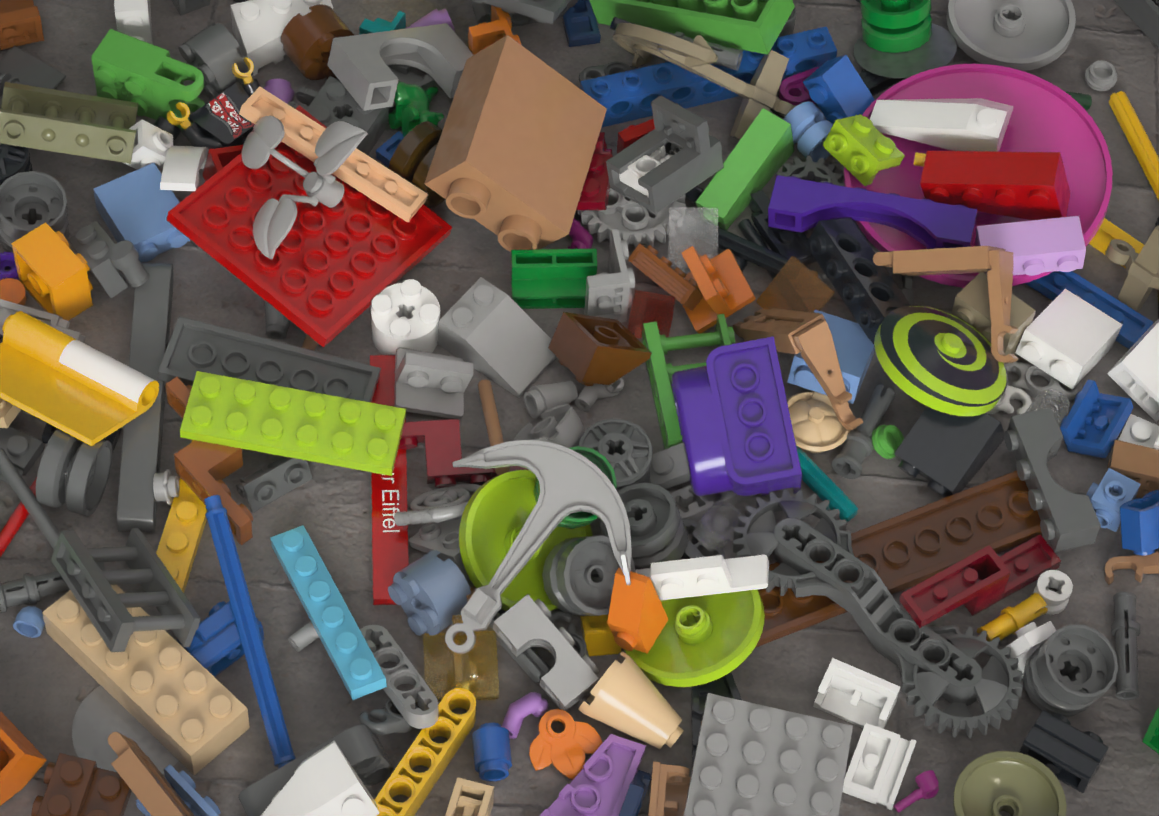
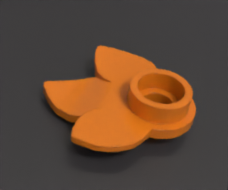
(563, 749)

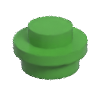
(886, 440)

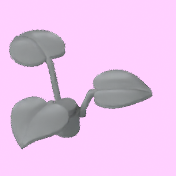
(332, 148)

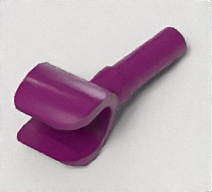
(927, 788)

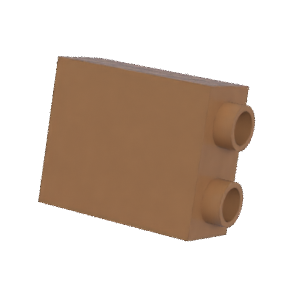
(516, 147)

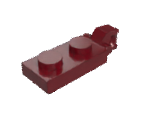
(597, 184)

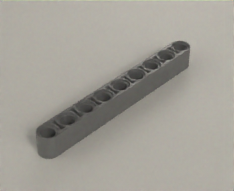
(144, 434)

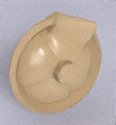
(815, 422)

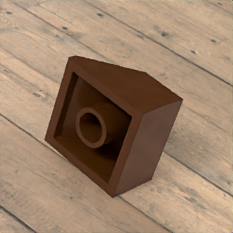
(596, 348)

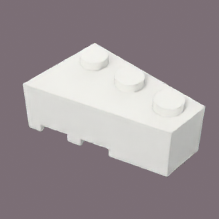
(261, 24)

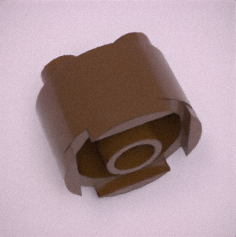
(310, 38)

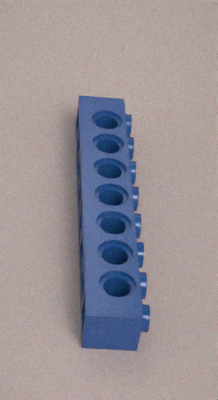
(630, 92)

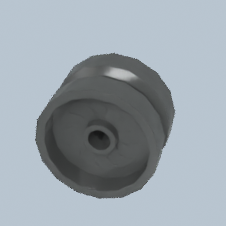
(73, 473)
(654, 524)
(581, 575)

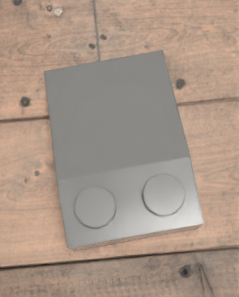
(497, 337)

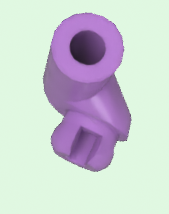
(520, 709)

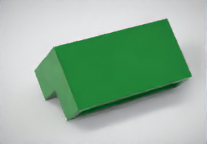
(551, 277)

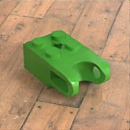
(144, 75)

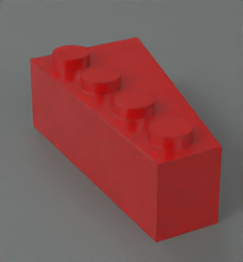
(998, 182)

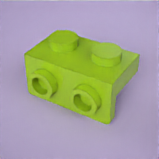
(861, 148)

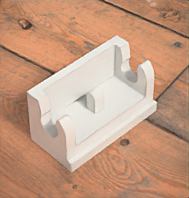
(856, 695)

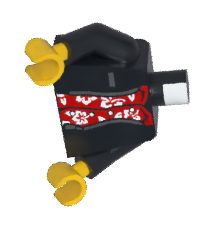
(219, 121)

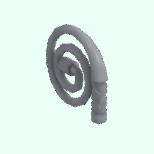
(434, 510)

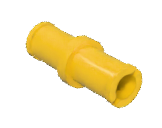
(1014, 618)

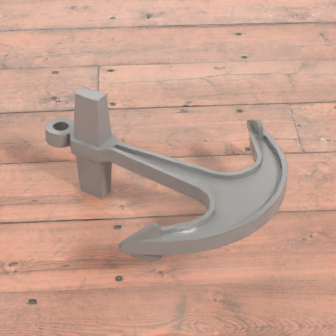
(567, 486)

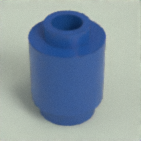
(492, 752)

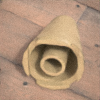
(633, 705)

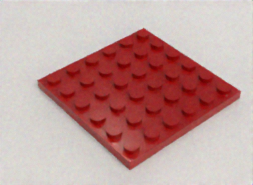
(330, 257)

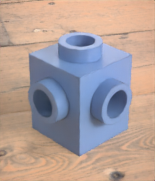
(1110, 495)

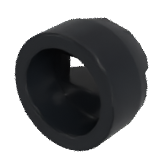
(163, 124)

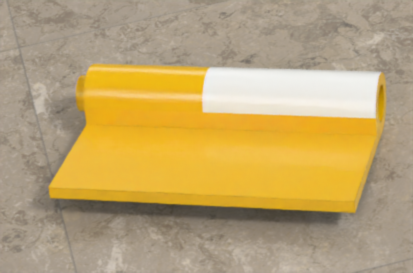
(69, 381)

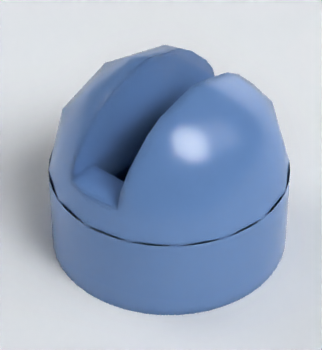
(29, 622)

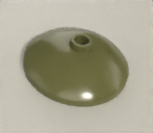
(1009, 784)

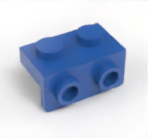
(1094, 421)

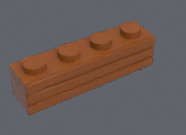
(668, 278)

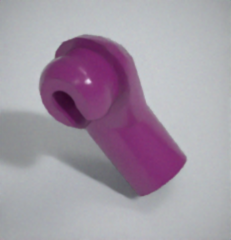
(580, 236)

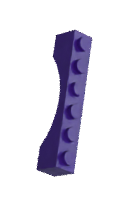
(802, 203)

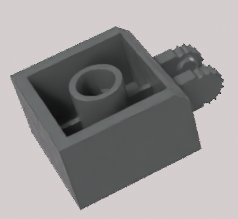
(336, 104)

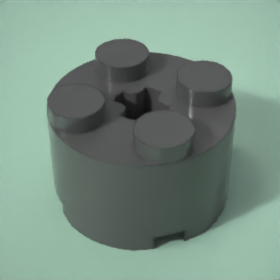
(214, 54)

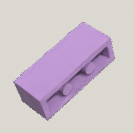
(1038, 244)

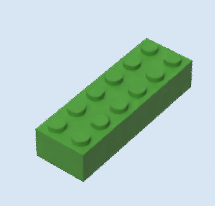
(729, 23)

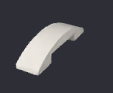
(183, 167)

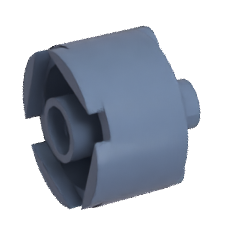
(430, 593)

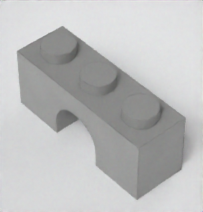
(529, 626)

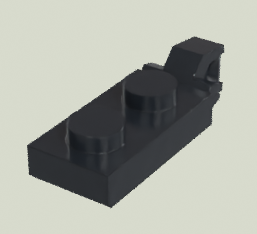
(779, 240)

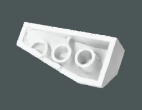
(945, 123)
(323, 787)

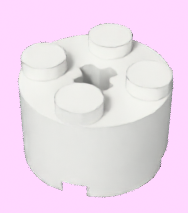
(405, 318)

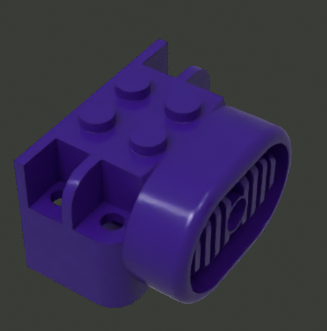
(737, 422)

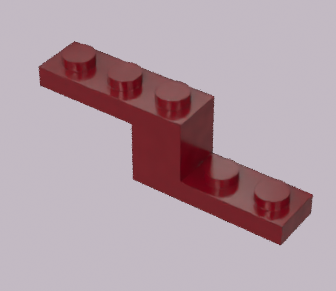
(442, 448)
(979, 580)

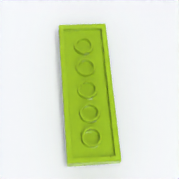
(293, 423)

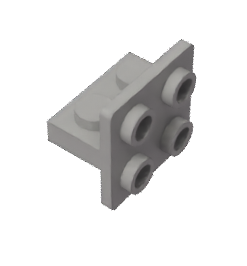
(431, 383)

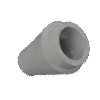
(546, 396)

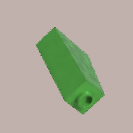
(748, 167)

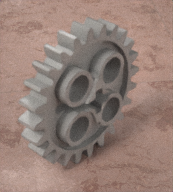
(633, 221)

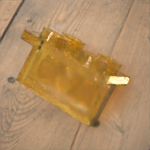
(472, 671)

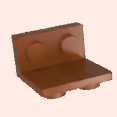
(19, 23)

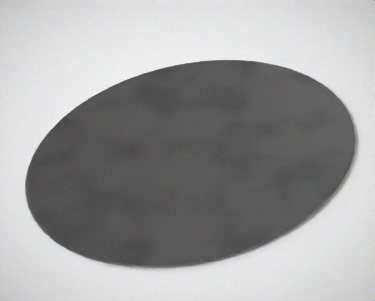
(933, 54)
(102, 715)

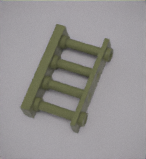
(67, 122)

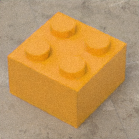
(53, 272)

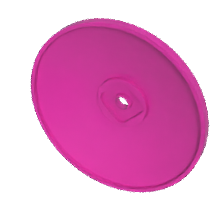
(1040, 121)

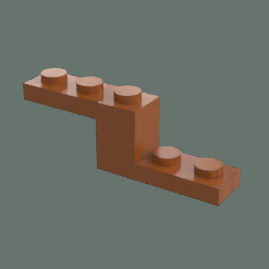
(207, 464)

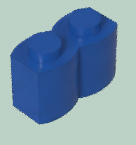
(1141, 524)

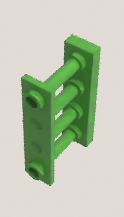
(661, 373)

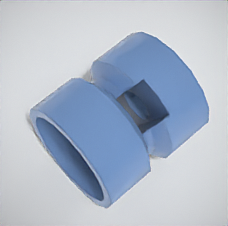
(809, 130)

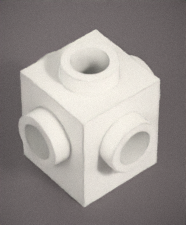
(149, 145)

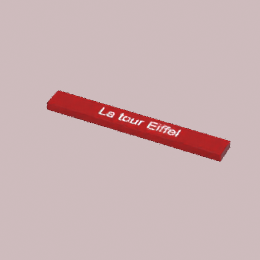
(388, 496)

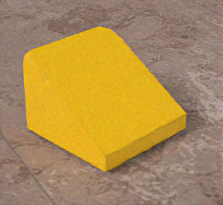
(598, 636)

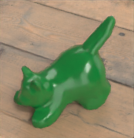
(413, 107)

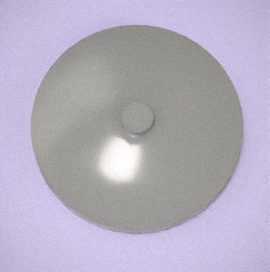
(1012, 31)

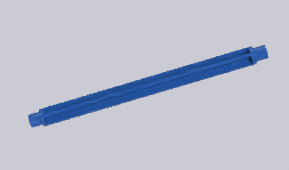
(249, 632)

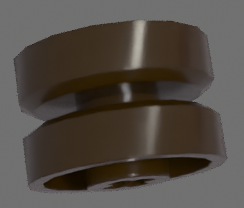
(415, 156)

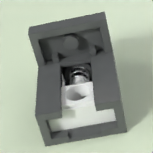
(667, 159)

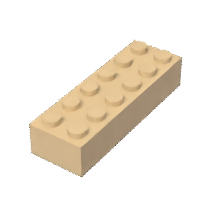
(154, 683)

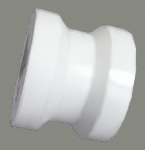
(1058, 600)

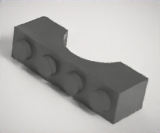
(1065, 516)

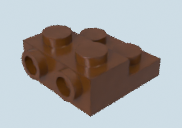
(81, 790)

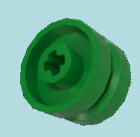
(895, 24)

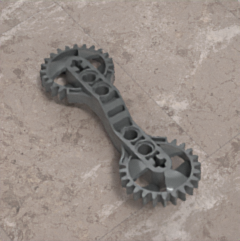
(882, 620)

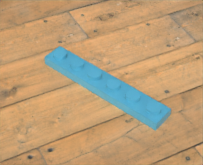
(328, 613)

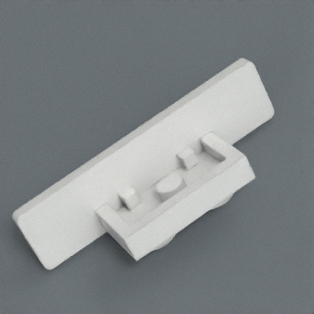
(707, 576)

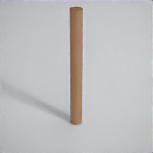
(491, 418)

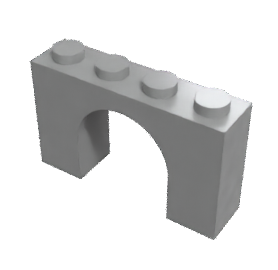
(364, 59)

